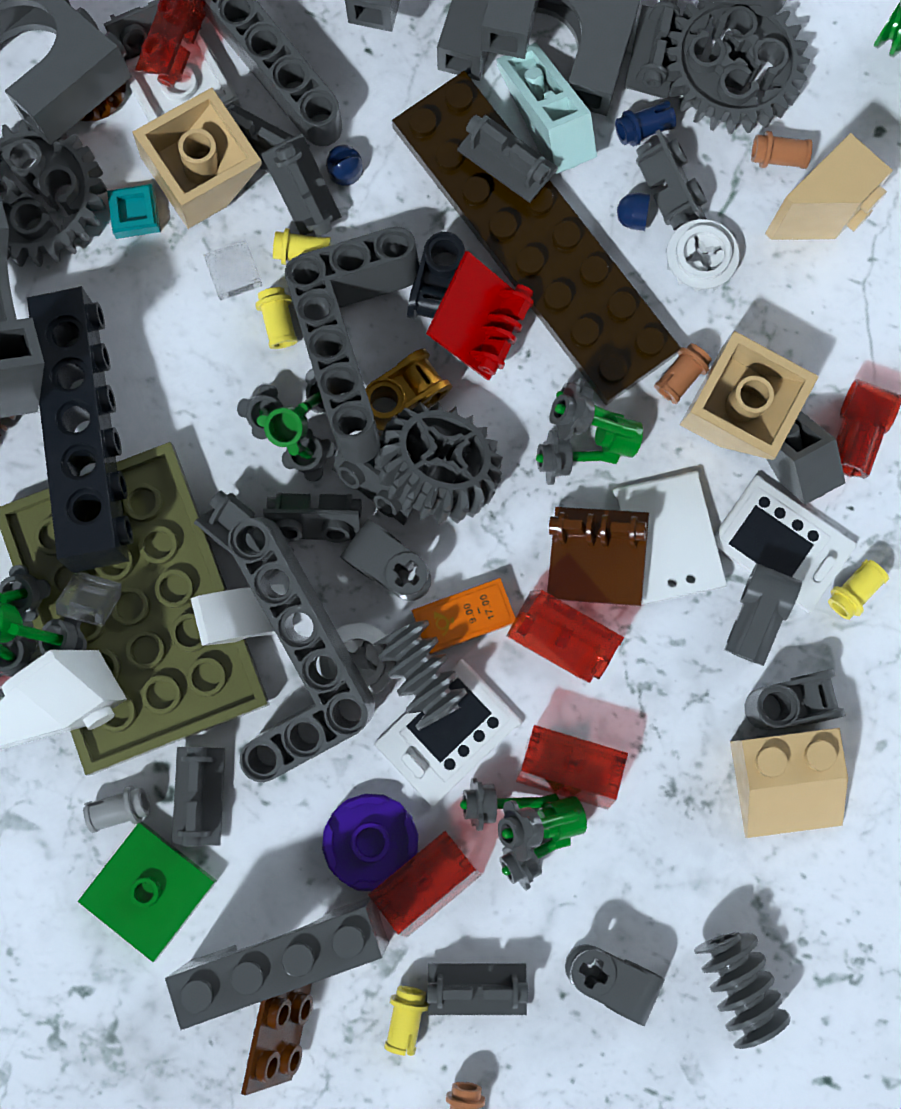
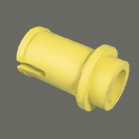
(289, 245)
(277, 317)
(858, 589)
(405, 1020)

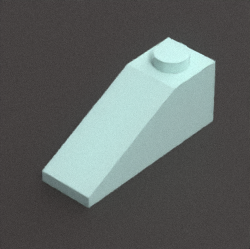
(550, 108)

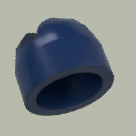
(346, 171)
(633, 211)

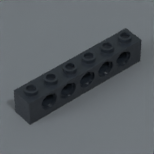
(104, 540)

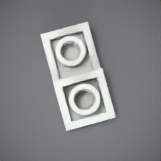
(231, 615)

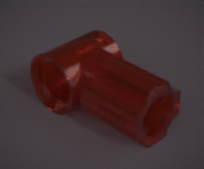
(866, 417)

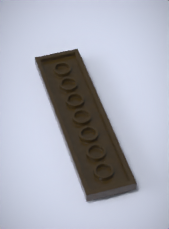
(542, 246)

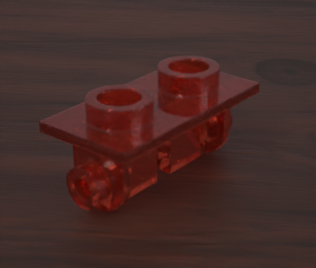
(162, 48)

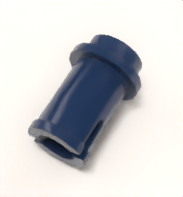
(644, 123)

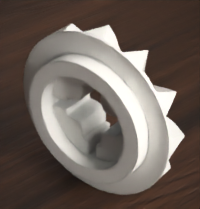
(710, 238)
(354, 637)

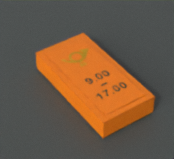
(466, 615)

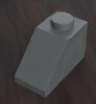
(808, 461)

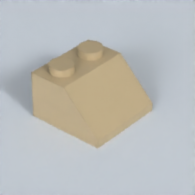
(197, 156)
(832, 195)
(749, 398)
(791, 782)

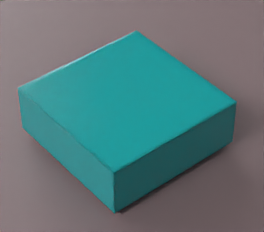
(133, 211)

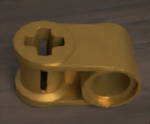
(408, 384)

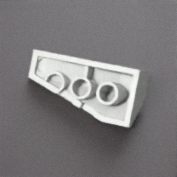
(57, 695)

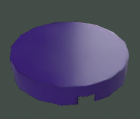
(369, 840)

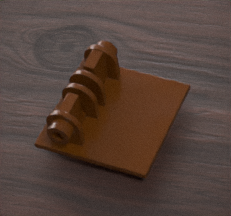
(598, 555)
(276, 1040)

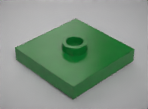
(147, 891)

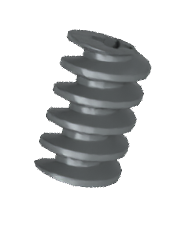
(421, 673)
(746, 988)

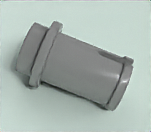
(117, 809)

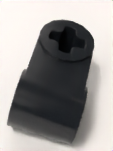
(433, 279)

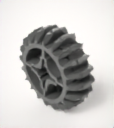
(449, 464)

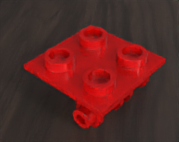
(479, 316)

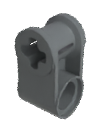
(382, 557)
(801, 701)
(620, 984)

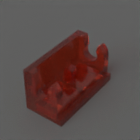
(564, 636)
(572, 767)
(424, 885)

